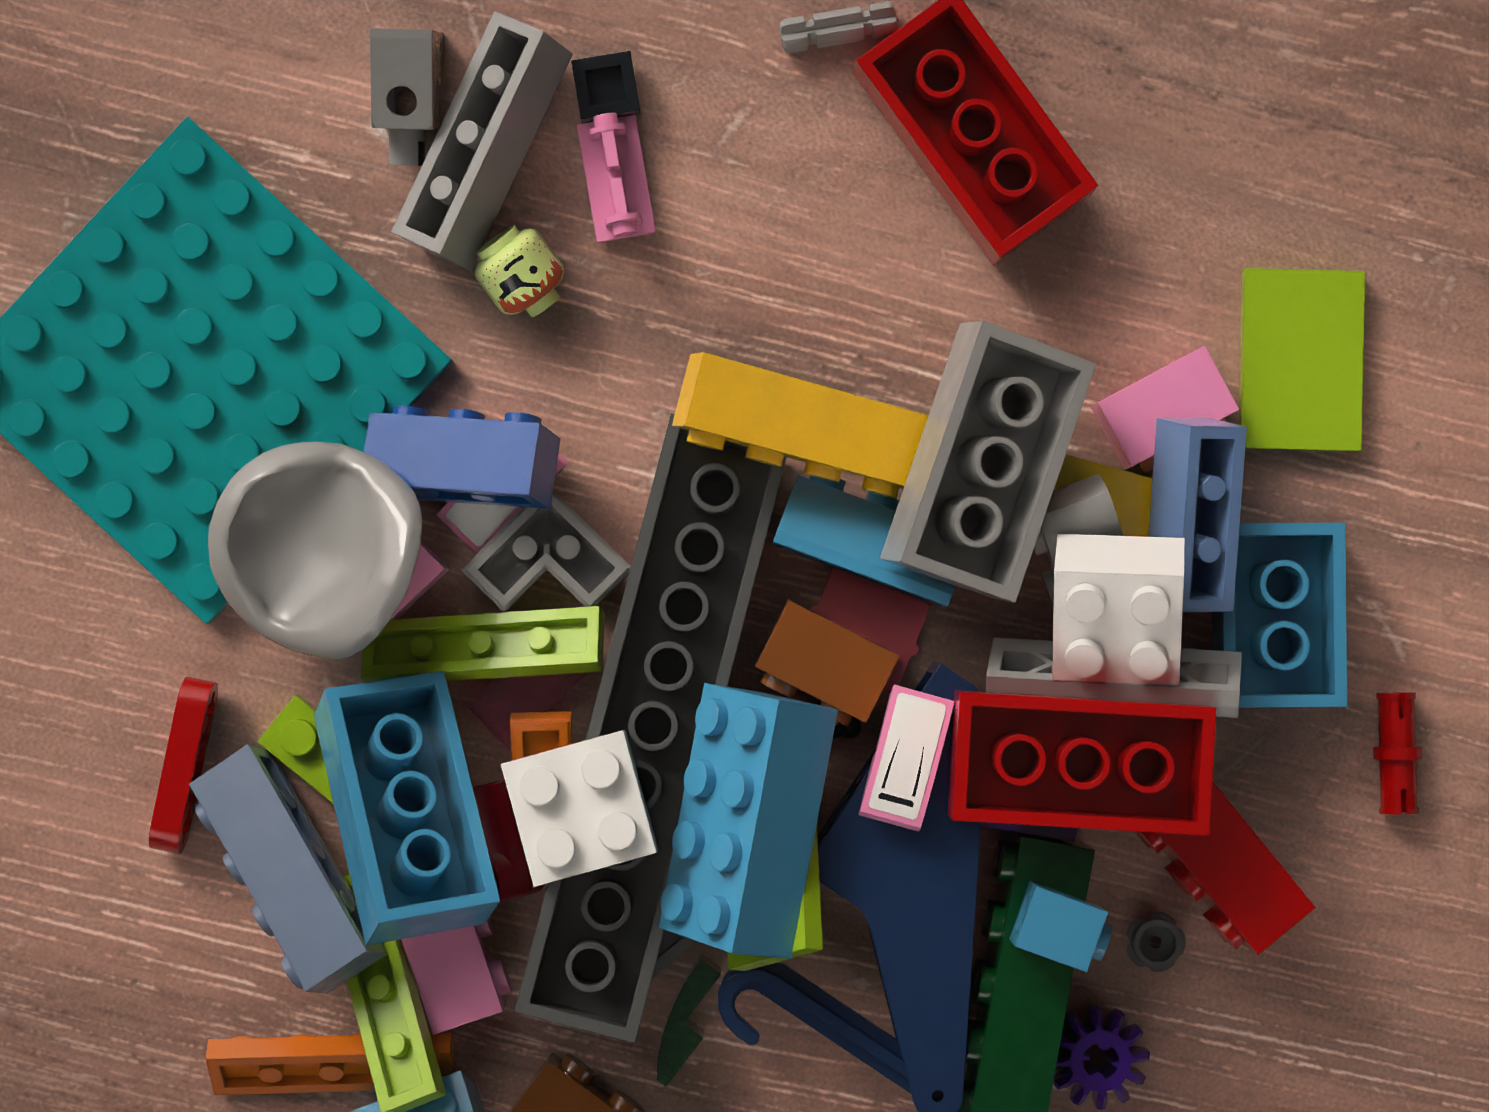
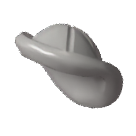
(315, 546)

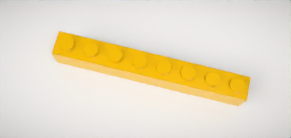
(842, 432)

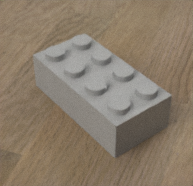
(988, 460)

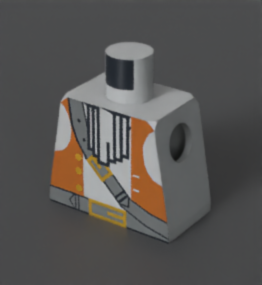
(400, 62)

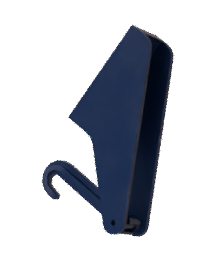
(921, 925)

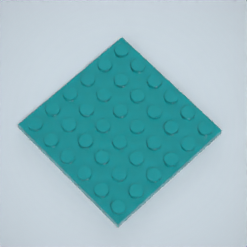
(186, 345)

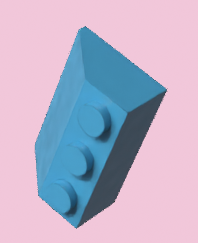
(850, 536)

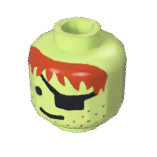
(519, 271)

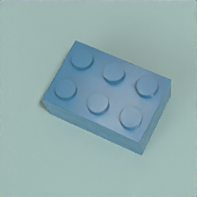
(1288, 615)

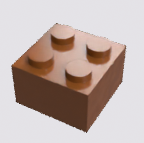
(825, 662)

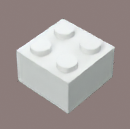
(1118, 609)
(579, 808)

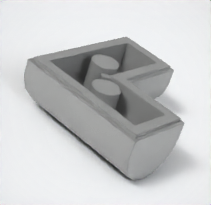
(546, 541)

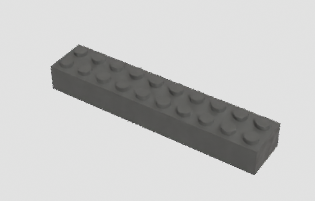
(670, 637)

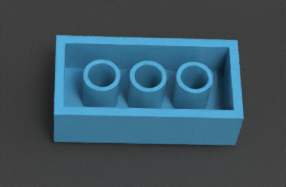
(405, 807)
(747, 821)

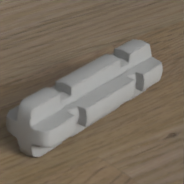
(838, 27)

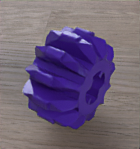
(1114, 1072)

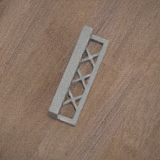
(1205, 677)

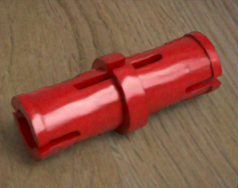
(1397, 753)

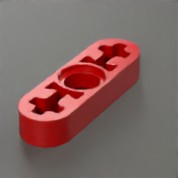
(183, 764)

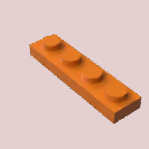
(300, 1064)

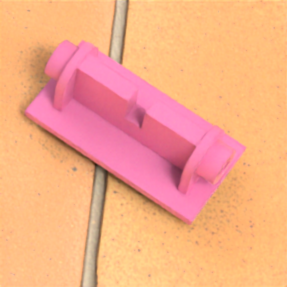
(616, 177)

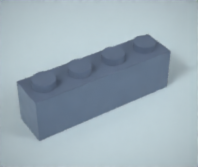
(285, 868)

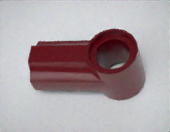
(503, 842)

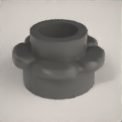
(1170, 948)

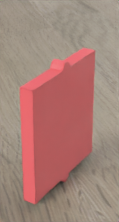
(875, 614)

